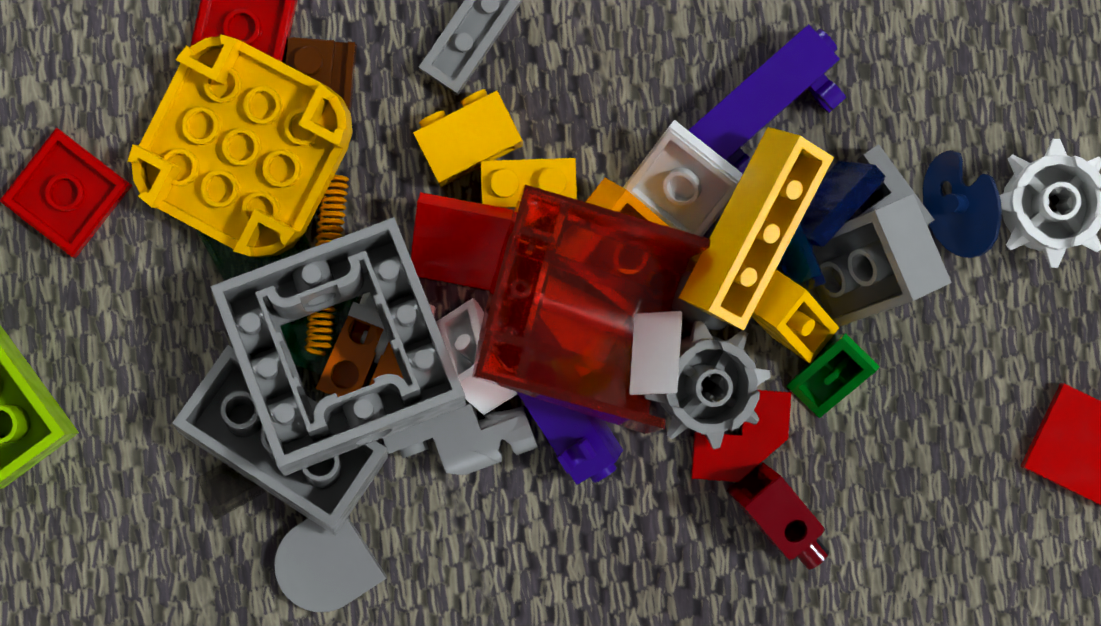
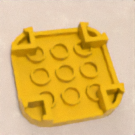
(241, 147)

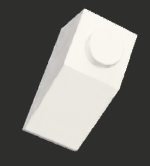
(461, 334)

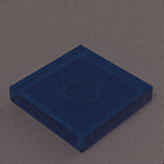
(838, 198)

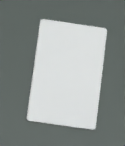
(656, 353)

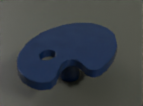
(967, 218)

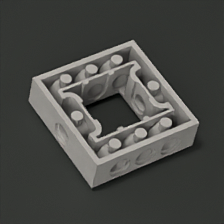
(314, 280)

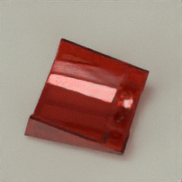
(569, 302)

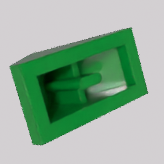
(832, 374)

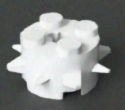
(1028, 210)

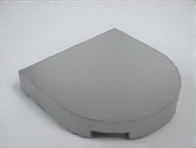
(323, 568)

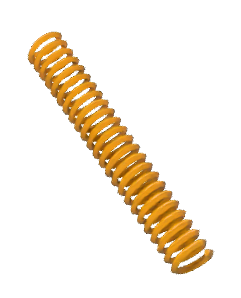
(338, 190)

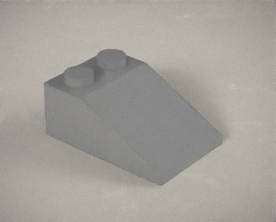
(878, 263)

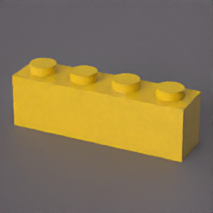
(756, 227)

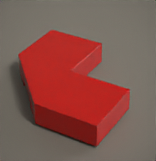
(745, 451)

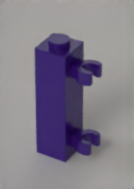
(768, 92)
(581, 441)

